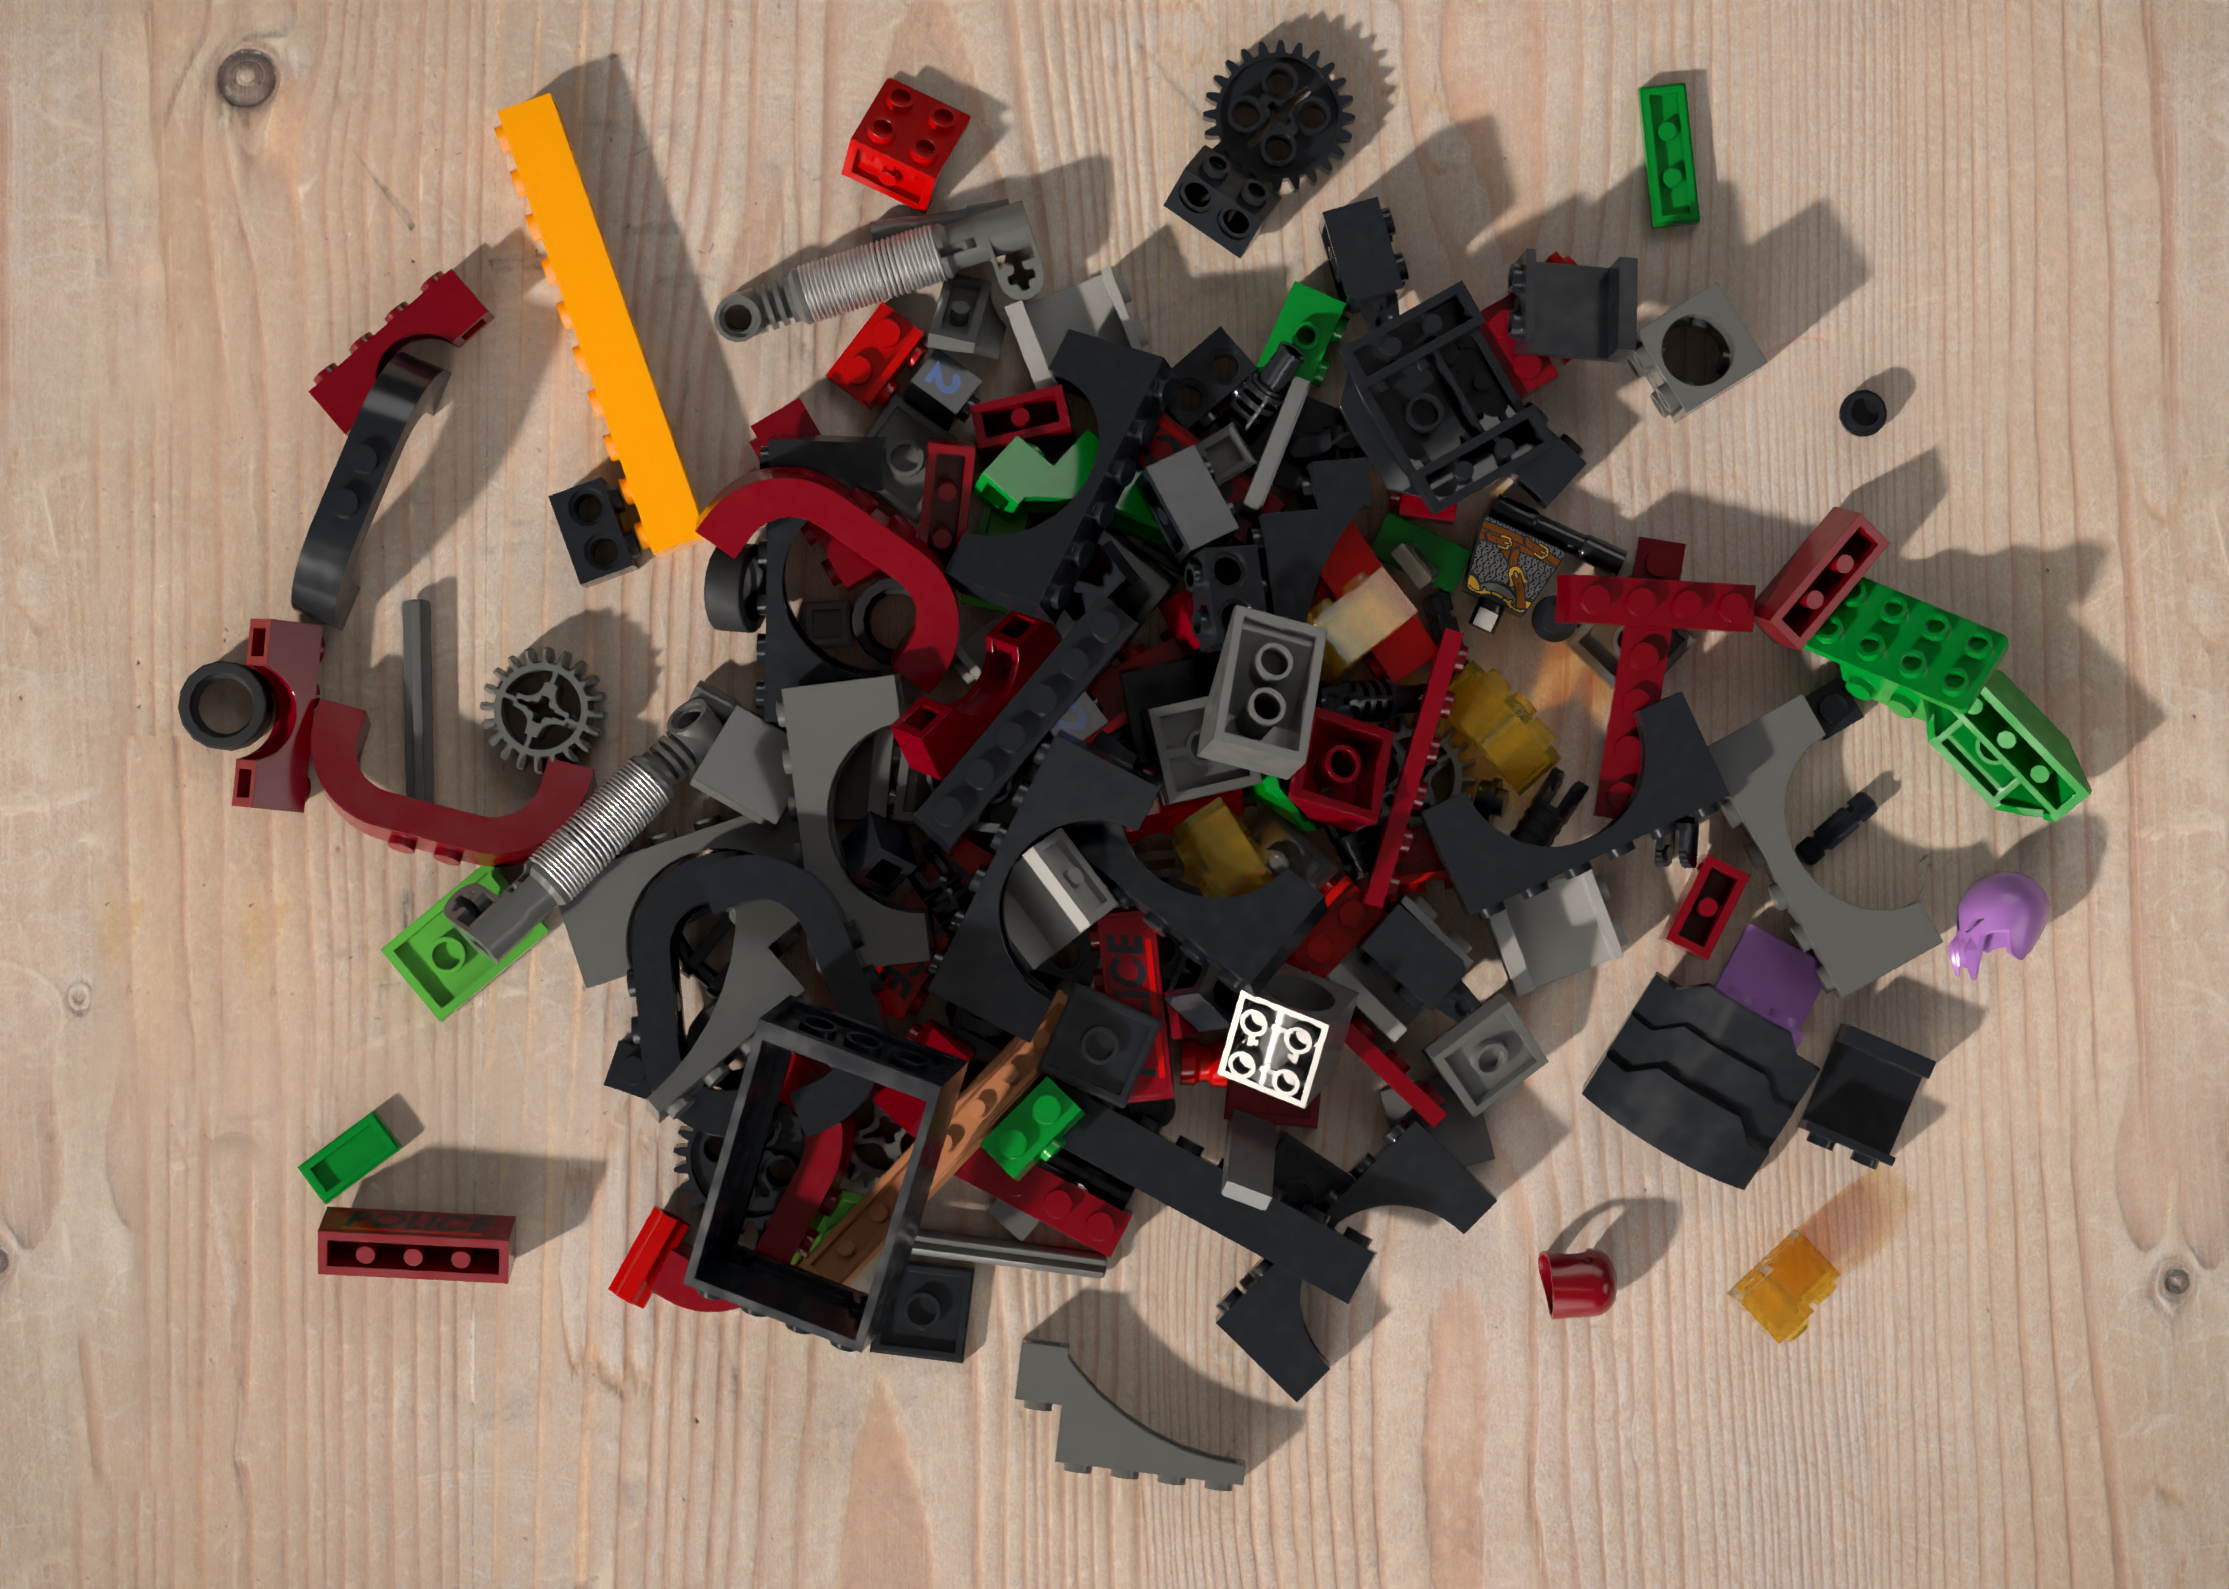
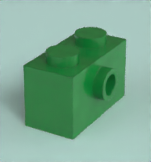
(1309, 323)
(1033, 1130)

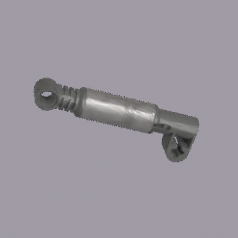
(891, 265)
(580, 847)

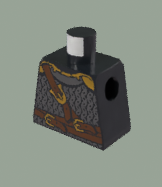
(1506, 572)

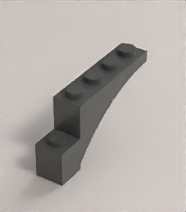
(751, 989)
(1102, 1434)

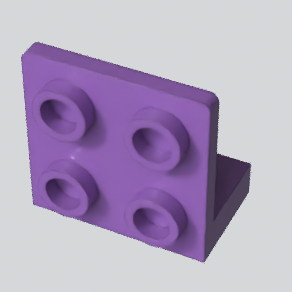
(1771, 979)

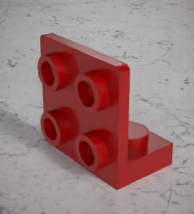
(904, 144)

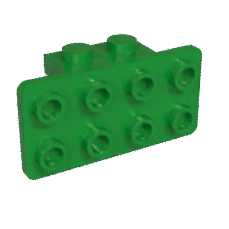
(1907, 651)

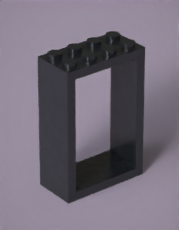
(775, 1288)

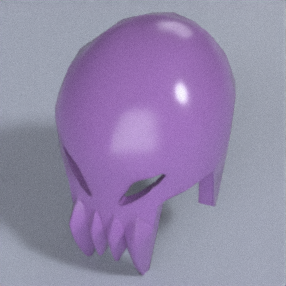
(1995, 914)

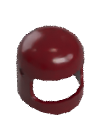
(1578, 1283)

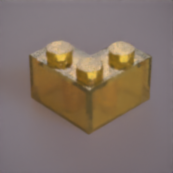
(1359, 620)
(1501, 727)
(1221, 852)
(1783, 1286)

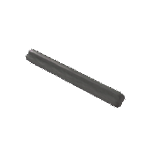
(418, 699)
(1010, 1253)

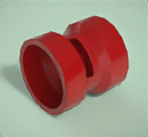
(1201, 1063)

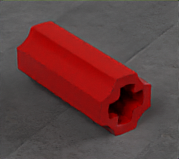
(645, 1258)

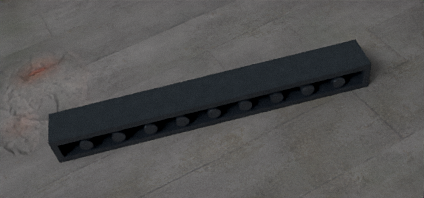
(1192, 1185)

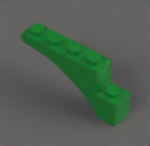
(1027, 484)

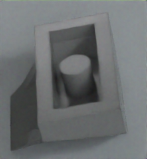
(967, 318)

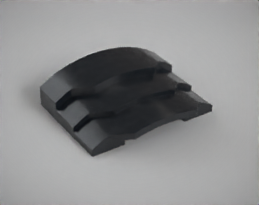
(1437, 404)
(1701, 1079)

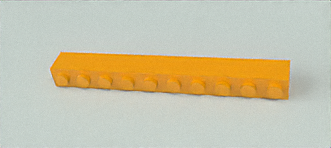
(602, 323)

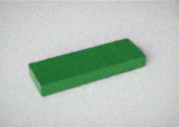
(1668, 155)

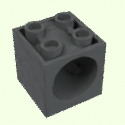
(1707, 313)
(1289, 1035)

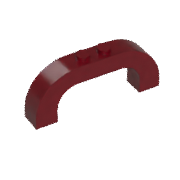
(854, 520)
(415, 824)
(801, 1209)

